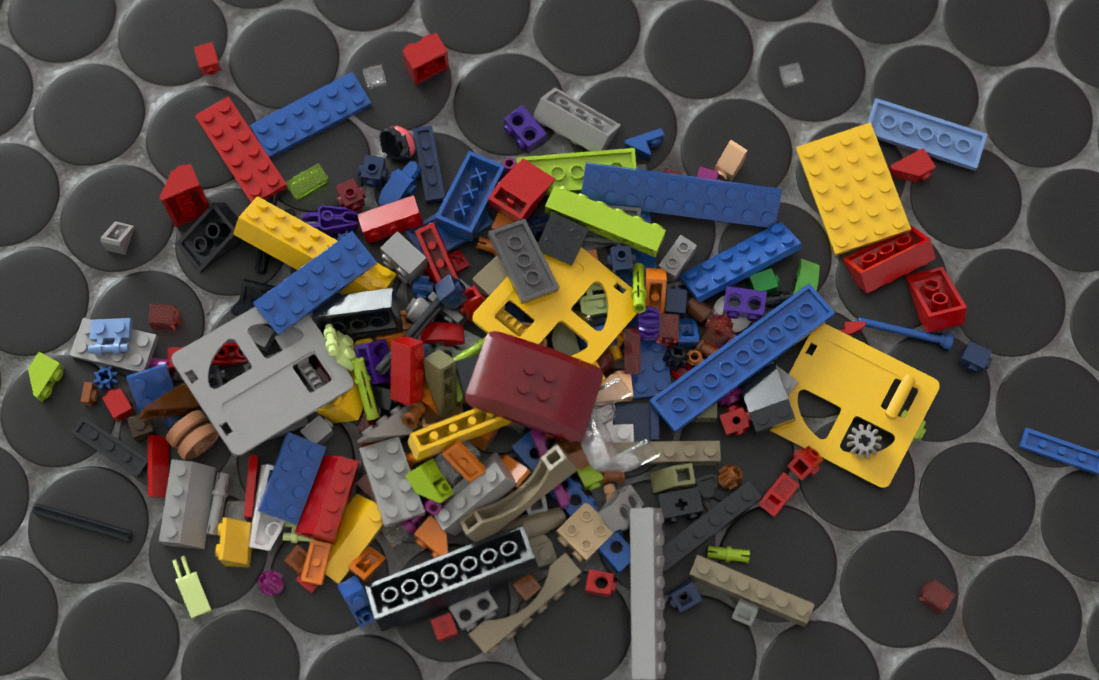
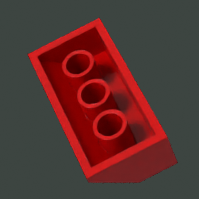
(183, 196)
(889, 259)
(328, 499)

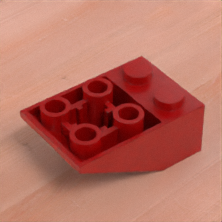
(520, 191)

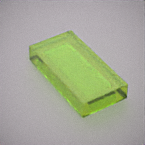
(307, 181)

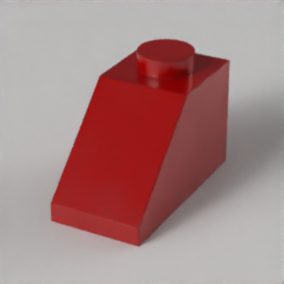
(913, 167)

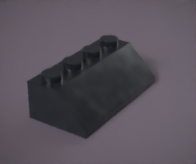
(361, 314)

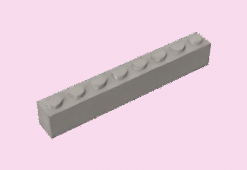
(647, 593)

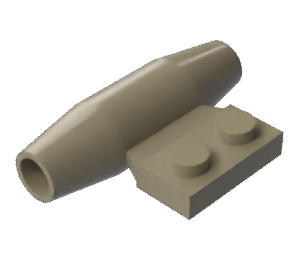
(536, 527)

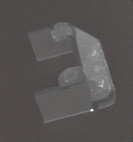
(598, 442)

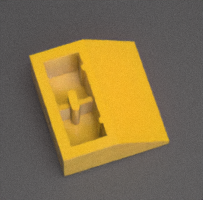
(234, 543)

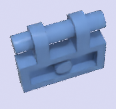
(110, 330)

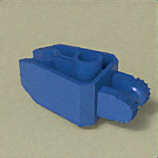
(400, 184)

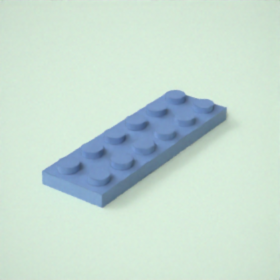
(918, 131)

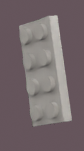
(136, 360)
(386, 472)

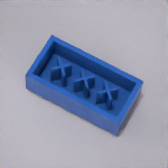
(468, 196)

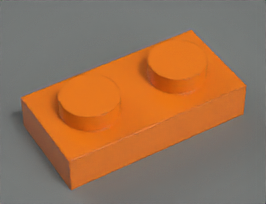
(463, 461)
(316, 562)

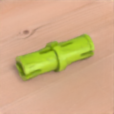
(728, 554)

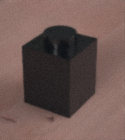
(382, 396)

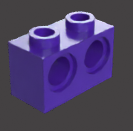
(528, 127)
(745, 298)
(373, 353)

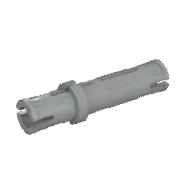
(218, 501)

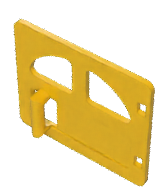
(556, 307)
(857, 382)

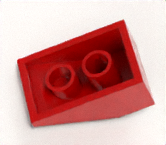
(936, 300)

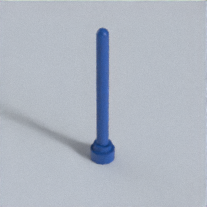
(944, 340)

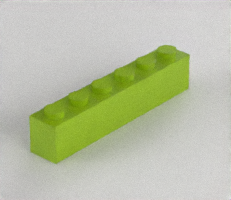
(606, 221)

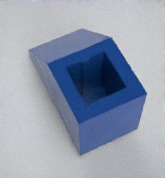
(357, 601)

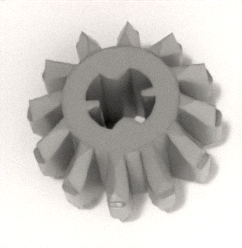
(868, 436)

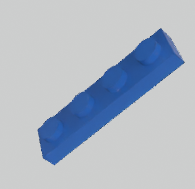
(1060, 450)

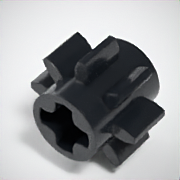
(675, 357)

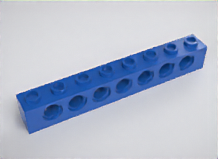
(617, 561)

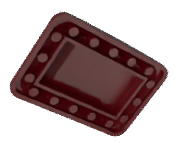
(534, 386)

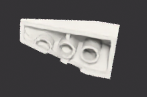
(264, 527)

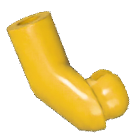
(615, 350)

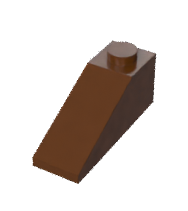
(172, 404)

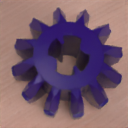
(648, 324)

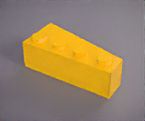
(347, 406)

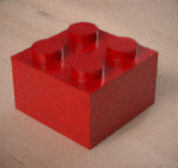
(425, 58)

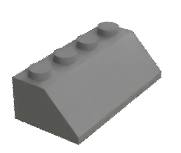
(575, 121)
(479, 493)
(187, 504)

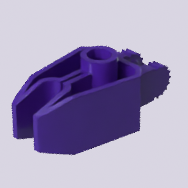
(332, 220)

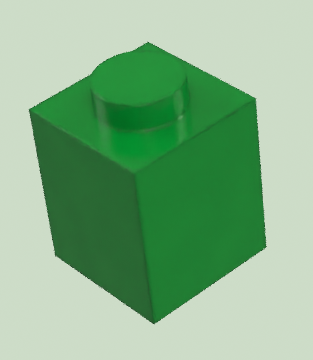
(764, 281)

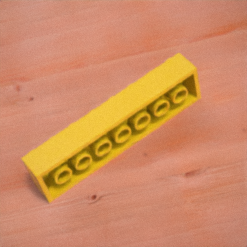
(298, 243)

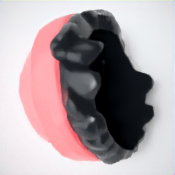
(397, 143)

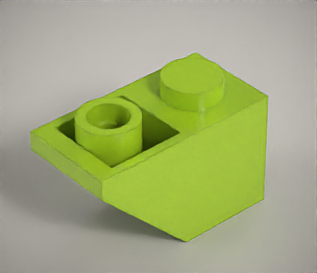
(43, 375)
(430, 482)

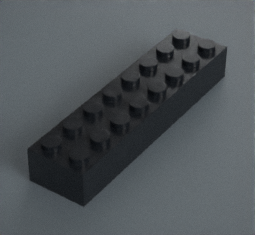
(451, 578)

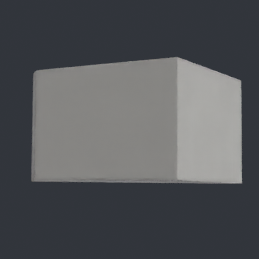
(117, 237)

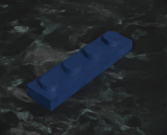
(429, 163)

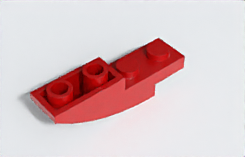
(227, 356)

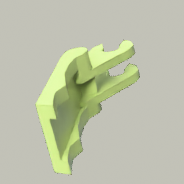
(191, 590)

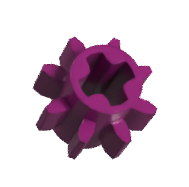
(732, 398)
(270, 583)

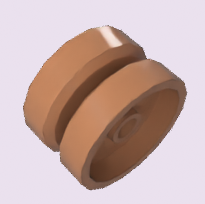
(192, 435)

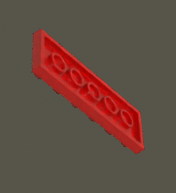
(240, 150)

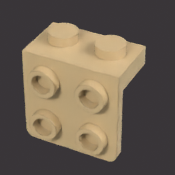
(583, 533)

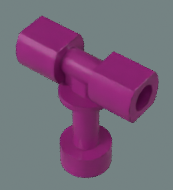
(429, 506)

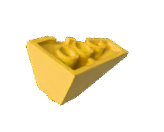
(357, 531)

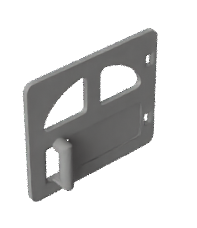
(269, 393)

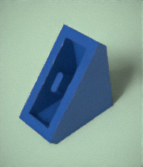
(688, 334)

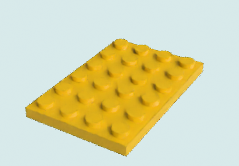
(853, 189)

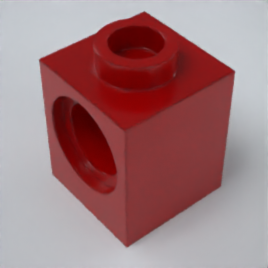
(207, 59)
(118, 404)
(591, 587)
(444, 627)

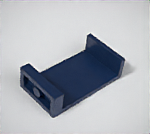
(644, 420)

